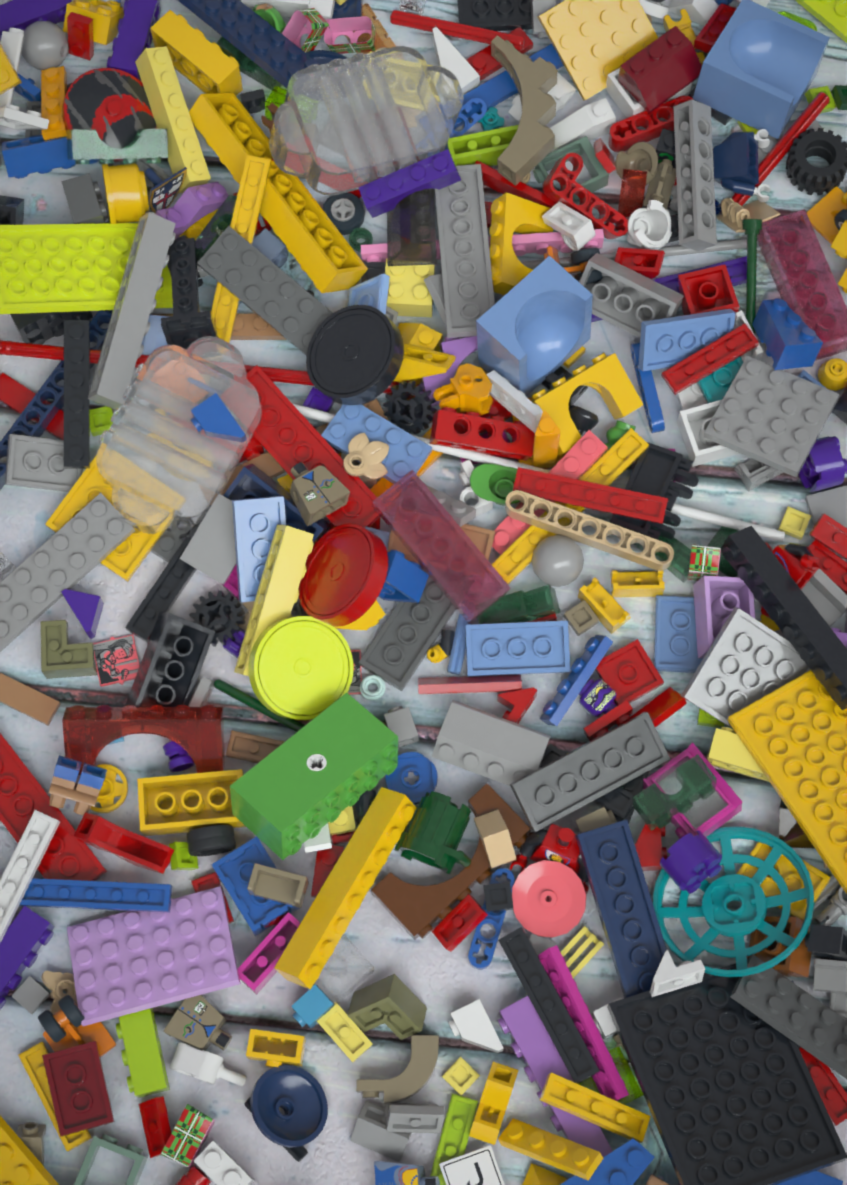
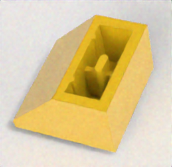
(104, 16)

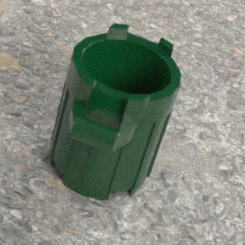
(436, 833)

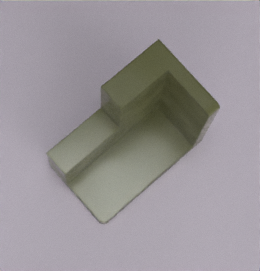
(61, 658)
(388, 1003)

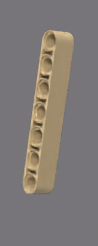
(598, 539)

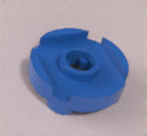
(421, 767)

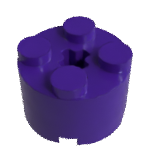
(824, 465)
(691, 861)

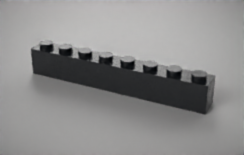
(789, 610)

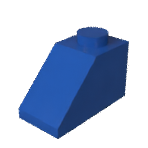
(216, 420)

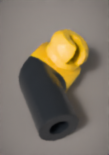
(443, 649)

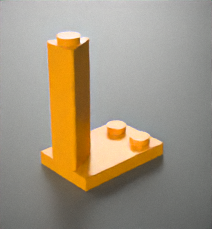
(545, 443)

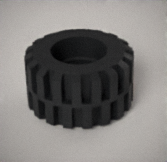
(822, 145)

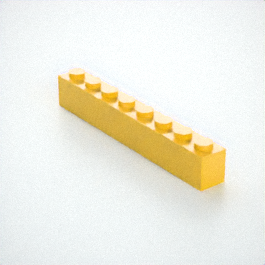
(345, 888)

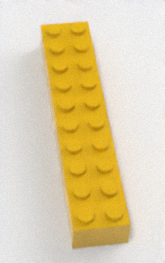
(286, 201)

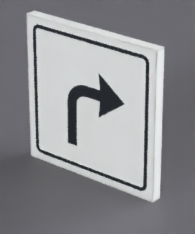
(473, 1169)

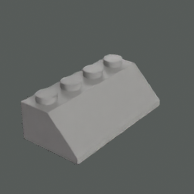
(627, 296)
(489, 744)

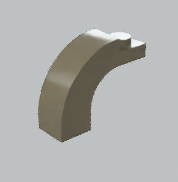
(416, 1075)

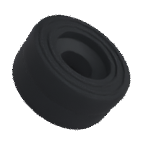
(211, 840)

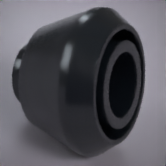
(583, 419)

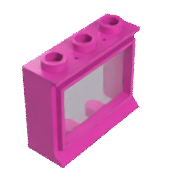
(705, 814)

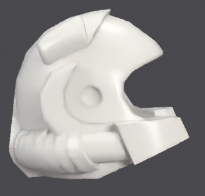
(650, 226)

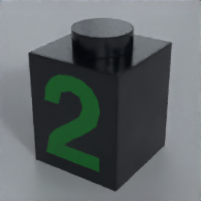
(666, 147)

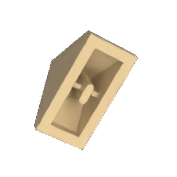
(495, 838)

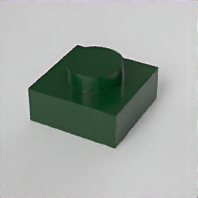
(840, 96)

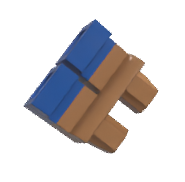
(65, 786)

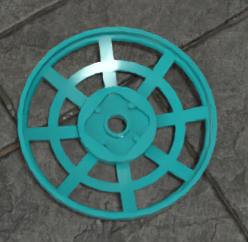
(753, 908)

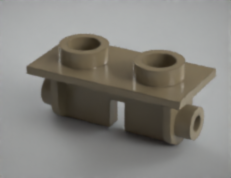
(661, 185)

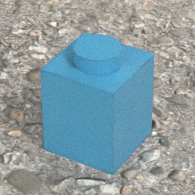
(311, 1007)

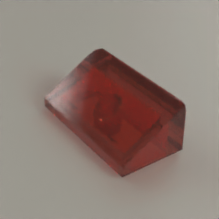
(631, 191)

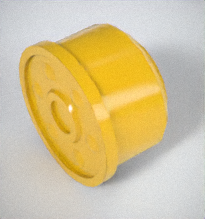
(125, 193)

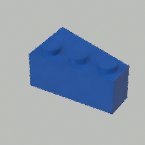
(786, 335)
(618, 1167)

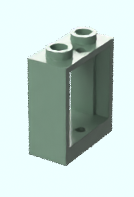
(586, 151)
(110, 1144)

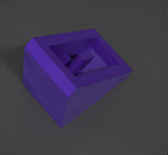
(86, 609)

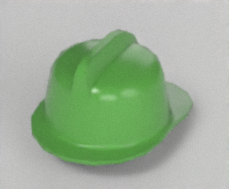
(493, 482)

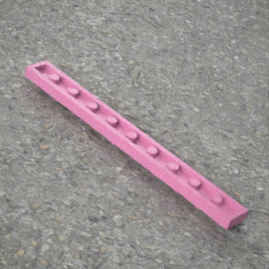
(521, 245)

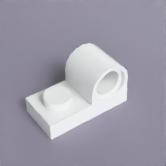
(573, 226)
(483, 505)

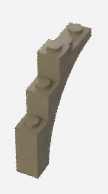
(533, 138)

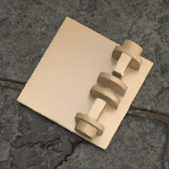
(734, 213)

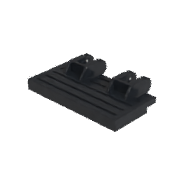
(655, 476)

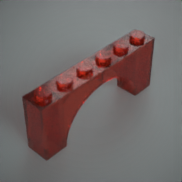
(193, 728)

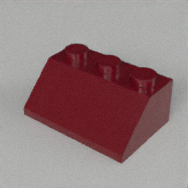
(660, 69)

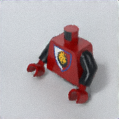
(798, 563)
(552, 845)

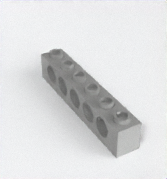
(695, 175)

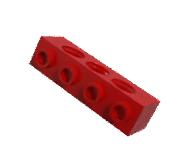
(444, 434)

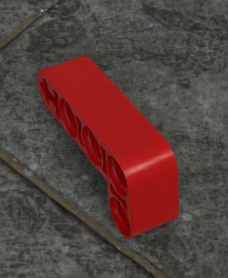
(625, 132)
(587, 200)

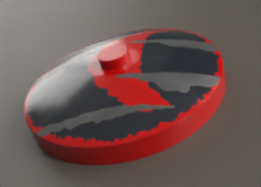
(109, 103)

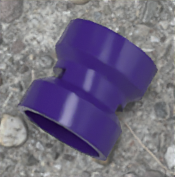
(178, 757)

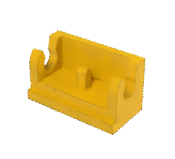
(637, 584)
(603, 605)

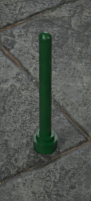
(752, 229)
(255, 704)

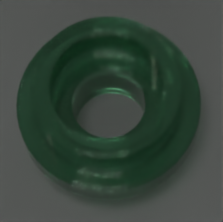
(357, 234)

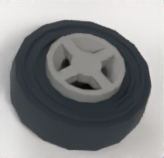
(345, 204)

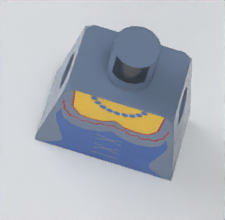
(402, 1174)

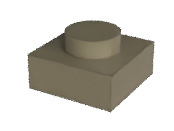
(581, 618)

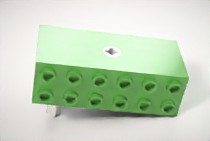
(314, 776)

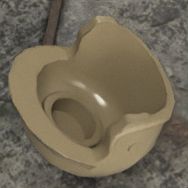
(638, 157)

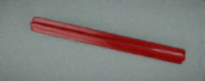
(453, 29)
(786, 141)

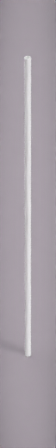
(489, 459)

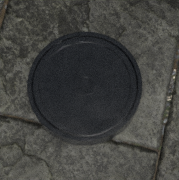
(354, 355)

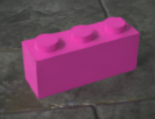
(260, 965)

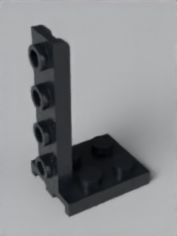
(187, 320)

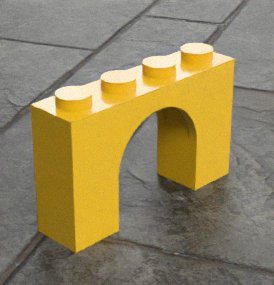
(509, 216)
(605, 377)

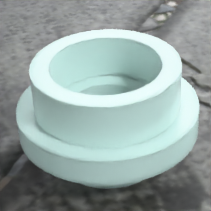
(372, 680)

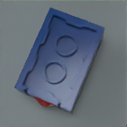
(235, 874)

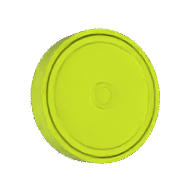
(300, 667)

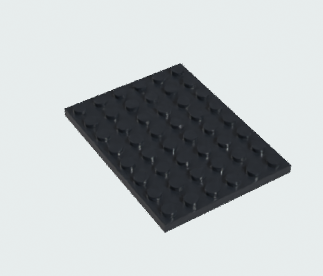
(724, 1087)

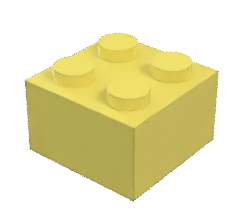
(408, 290)

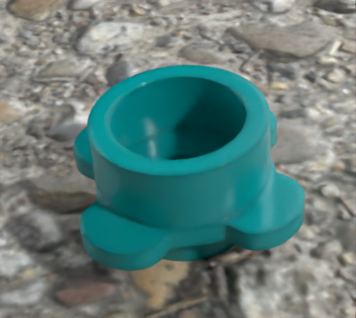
(497, 122)

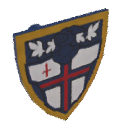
(164, 190)

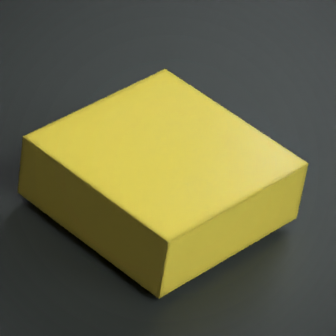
(794, 523)
(460, 1076)

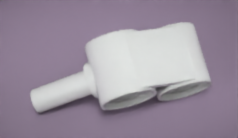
(203, 1065)

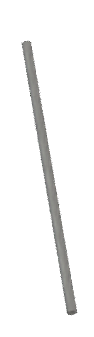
(669, 251)

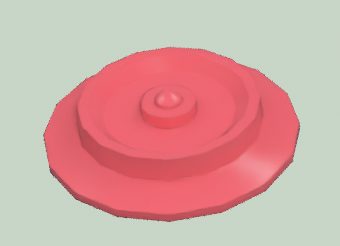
(548, 898)

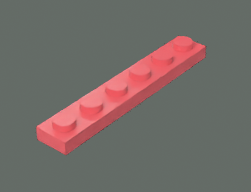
(573, 466)

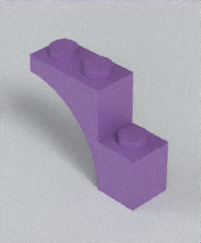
(194, 205)
(454, 346)

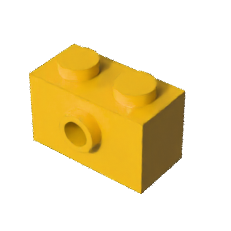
(275, 1048)

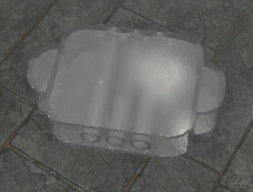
(363, 118)
(154, 452)

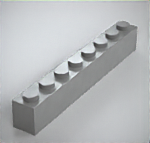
(132, 310)

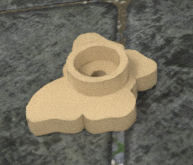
(57, 983)

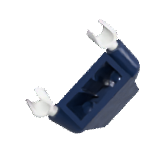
(737, 163)

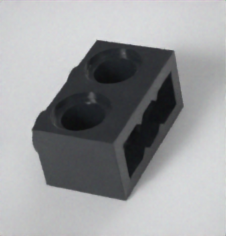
(827, 942)

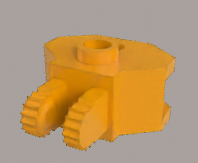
(465, 391)

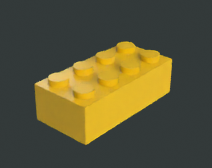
(196, 57)
(186, 802)

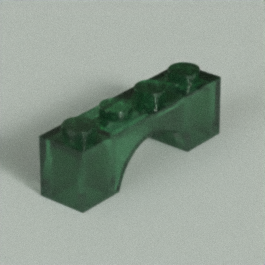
(87, 145)

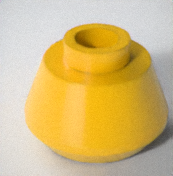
(833, 374)

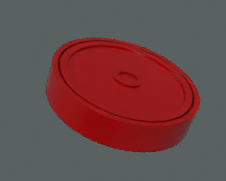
(343, 575)

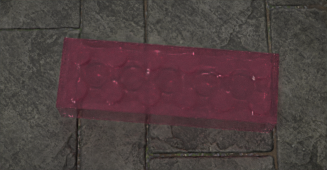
(805, 278)
(440, 546)

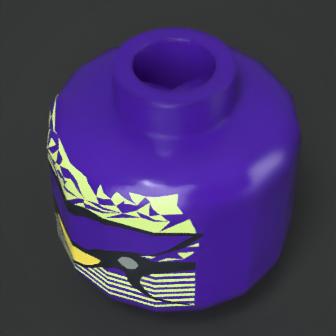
(597, 697)

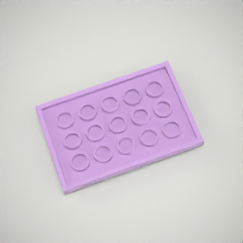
(152, 957)

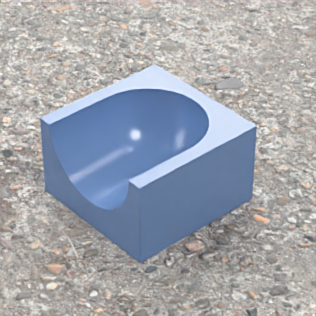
(760, 67)
(535, 326)

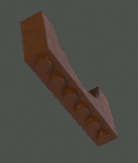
(421, 906)

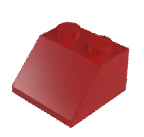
(707, 291)

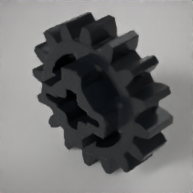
(400, 401)
(218, 607)

